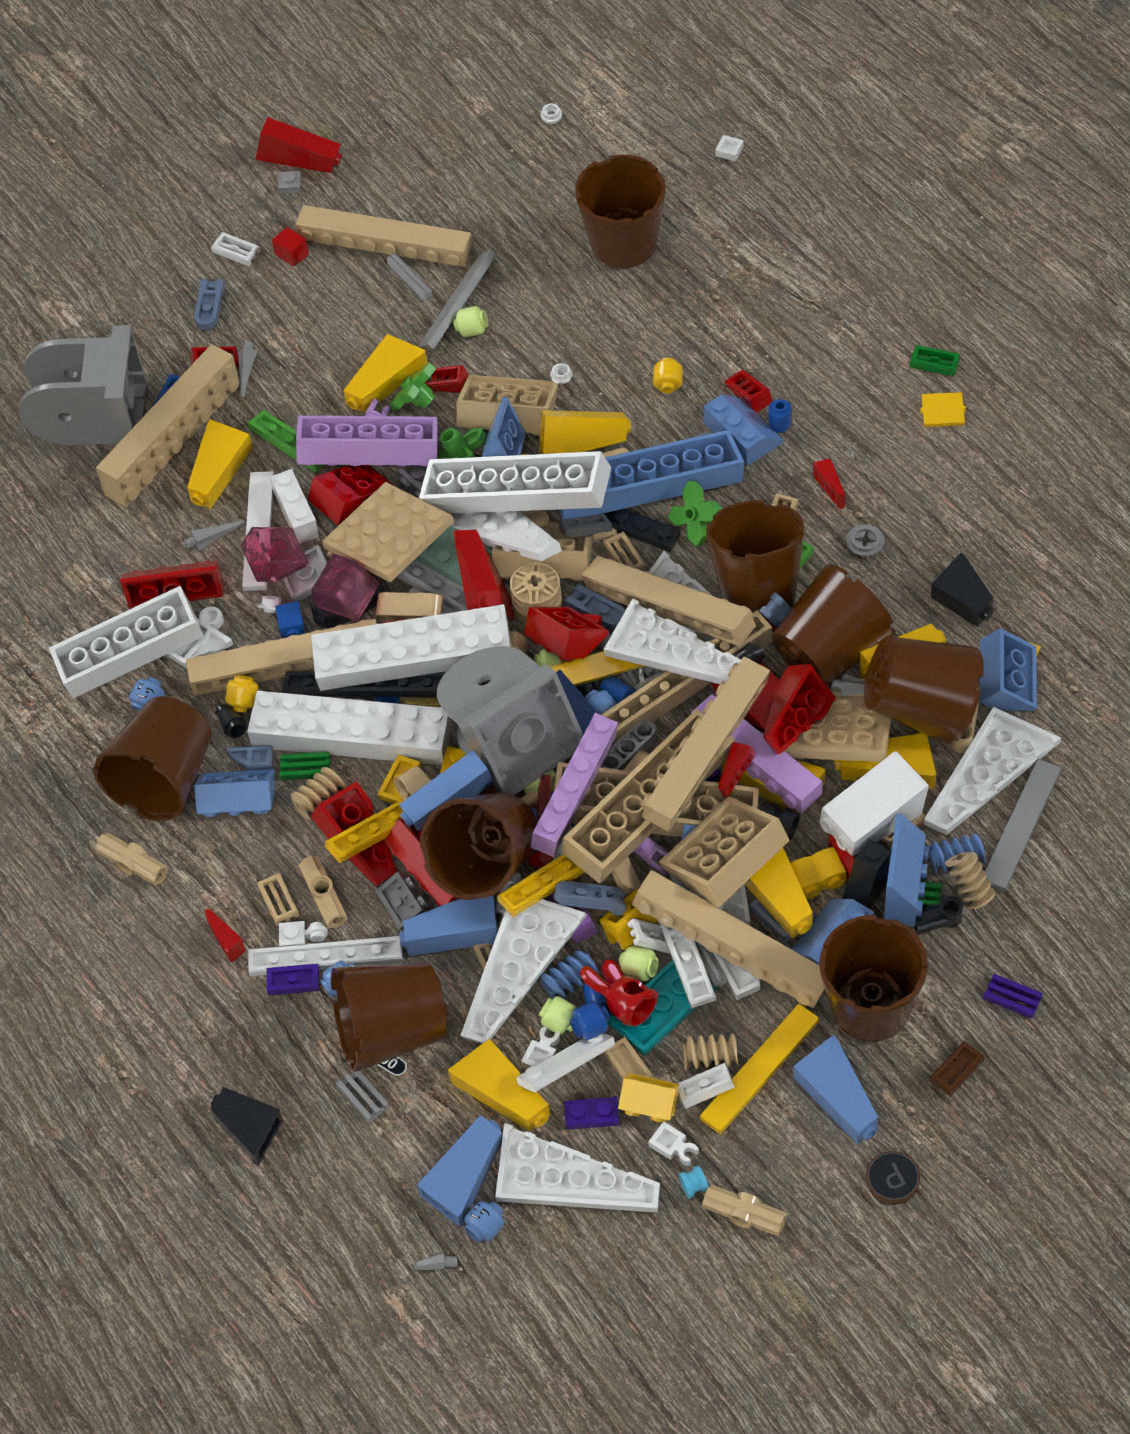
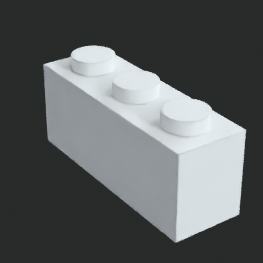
(294, 506)

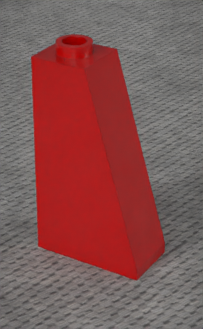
(296, 148)

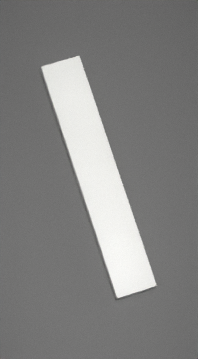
(258, 515)
(359, 952)

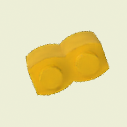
(819, 872)

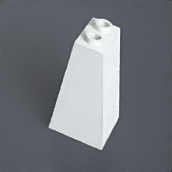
(871, 804)

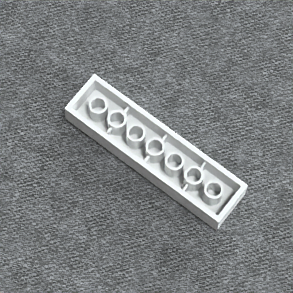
(517, 482)
(405, 646)
(349, 727)

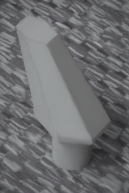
(435, 1262)

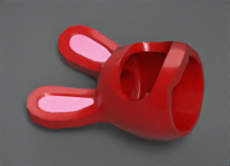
(624, 995)

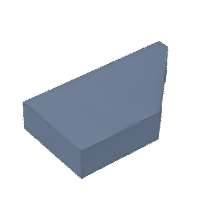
(252, 757)

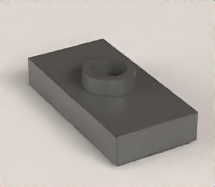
(585, 525)

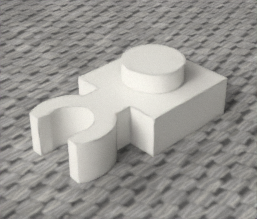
(540, 1051)
(670, 1141)

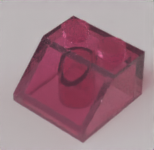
(273, 553)
(344, 587)

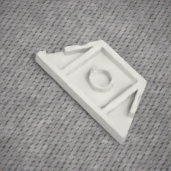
(211, 643)

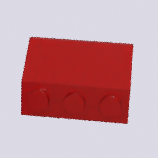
(563, 631)

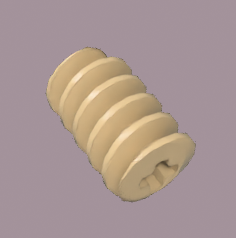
(316, 791)
(973, 879)
(710, 1051)

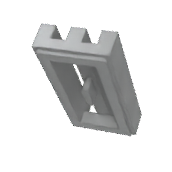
(350, 1079)

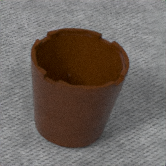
(621, 209)
(756, 552)
(832, 624)
(925, 685)
(155, 759)
(477, 843)
(872, 976)
(387, 1011)

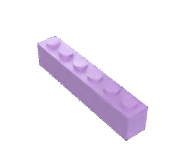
(778, 772)
(574, 785)

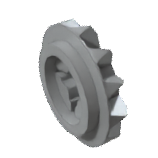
(856, 537)

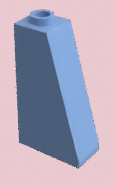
(462, 779)
(451, 927)
(835, 1087)
(461, 1172)

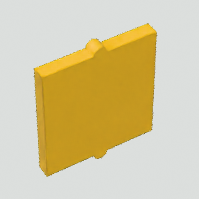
(943, 409)

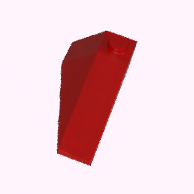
(479, 576)
(797, 704)
(346, 810)

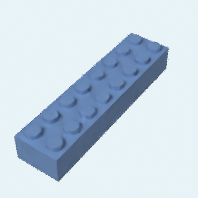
(665, 470)

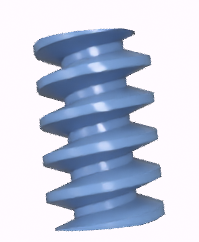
(940, 854)
(566, 974)

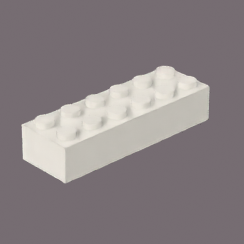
(126, 642)

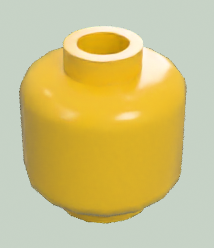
(667, 374)
(241, 693)

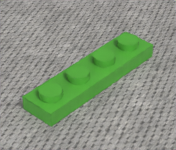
(278, 435)

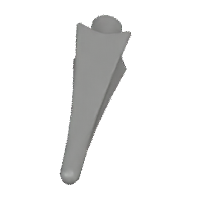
(246, 358)
(203, 537)
(849, 685)

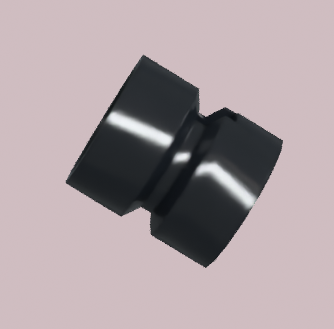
(788, 817)

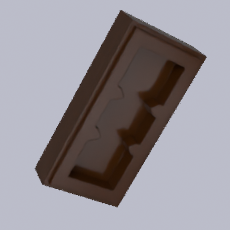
(957, 1068)

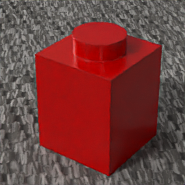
(290, 246)

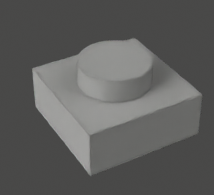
(289, 182)

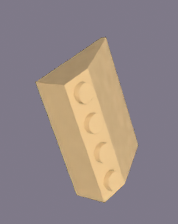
(483, 395)
(568, 563)
(725, 850)

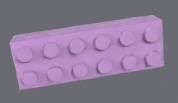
(366, 440)

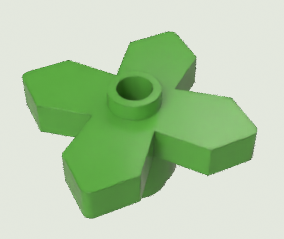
(415, 389)
(460, 446)
(695, 513)

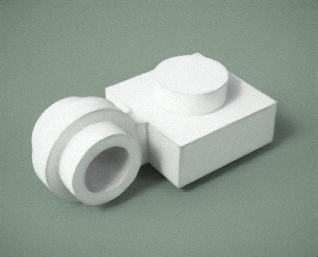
(296, 934)

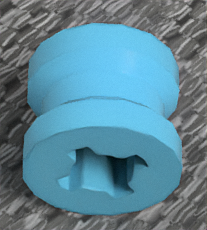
(693, 1181)

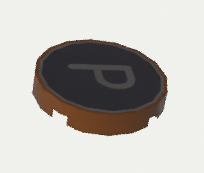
(893, 1177)

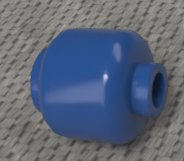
(589, 1020)

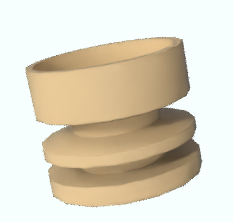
(534, 586)

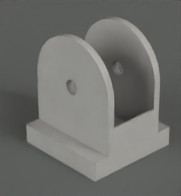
(102, 395)
(514, 722)

